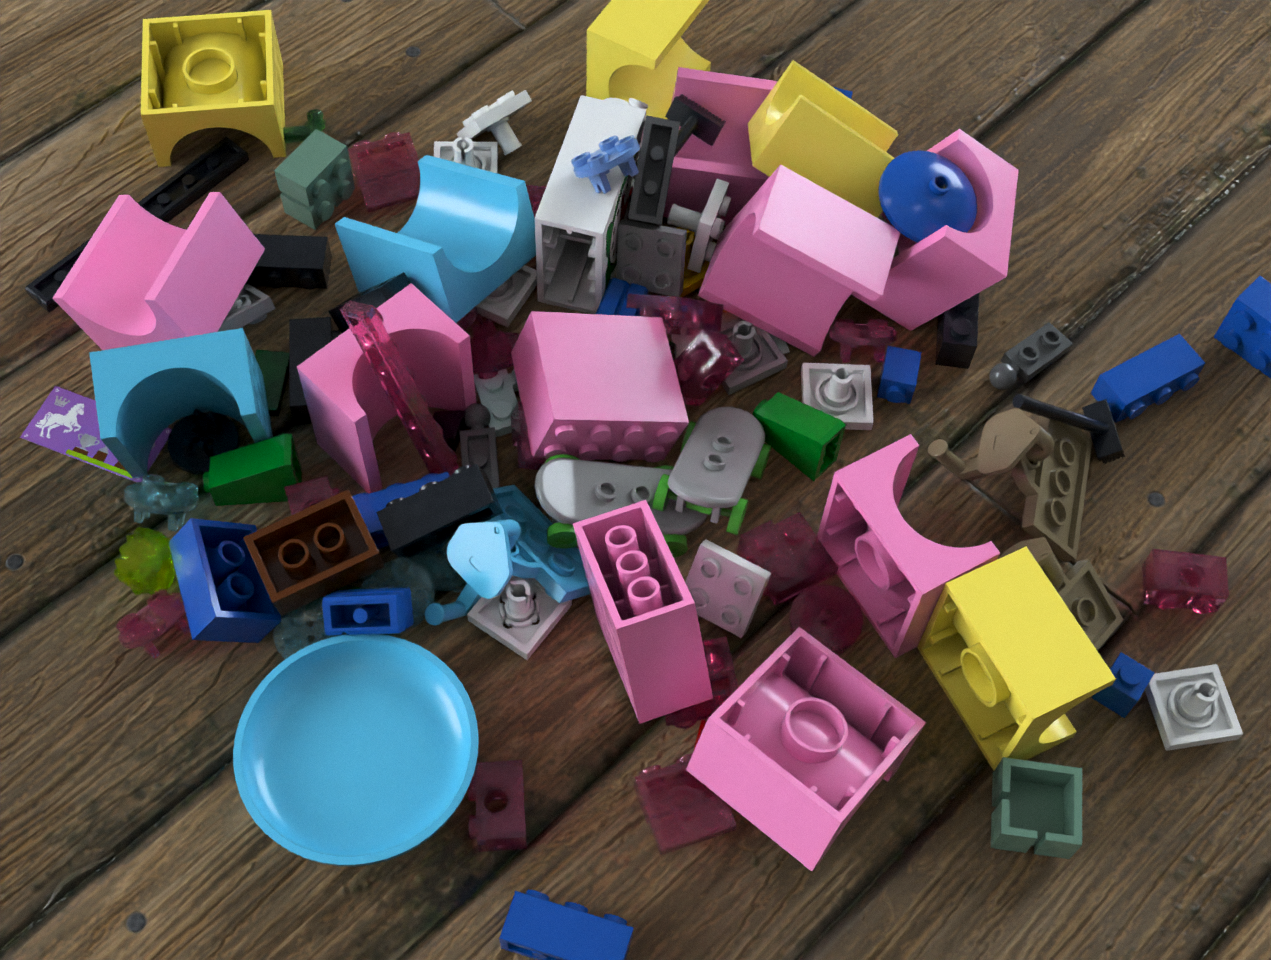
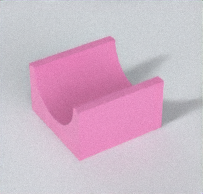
(729, 159)
(798, 259)
(953, 263)
(156, 280)
(350, 403)
(883, 559)
(803, 746)

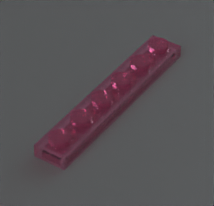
(399, 386)

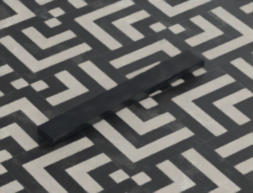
(163, 203)

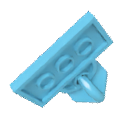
(506, 546)

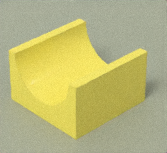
(638, 50)
(212, 75)
(821, 138)
(1011, 657)

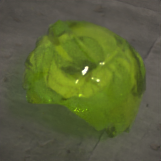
(145, 562)

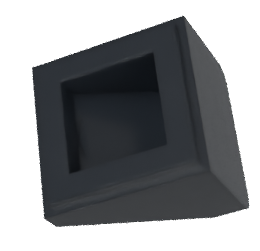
(452, 423)

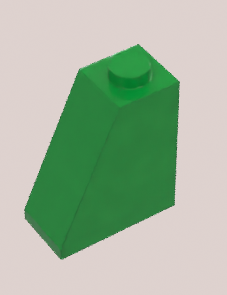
(801, 433)
(254, 472)

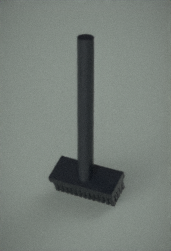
(693, 121)
(1096, 420)

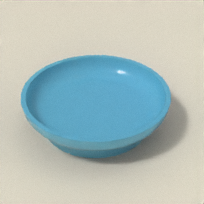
(356, 749)

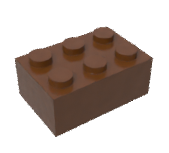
(314, 552)

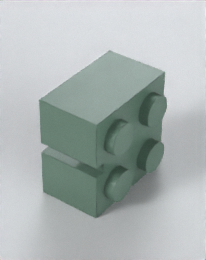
(315, 179)
(1036, 808)

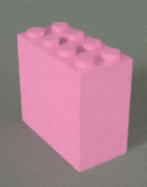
(598, 386)
(644, 611)

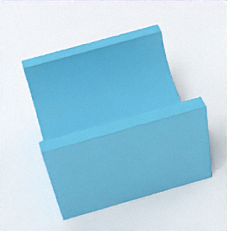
(458, 243)
(158, 382)

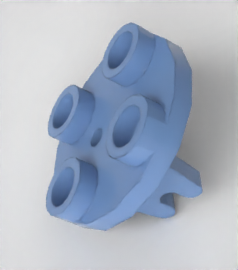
(611, 153)

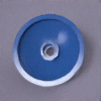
(926, 193)

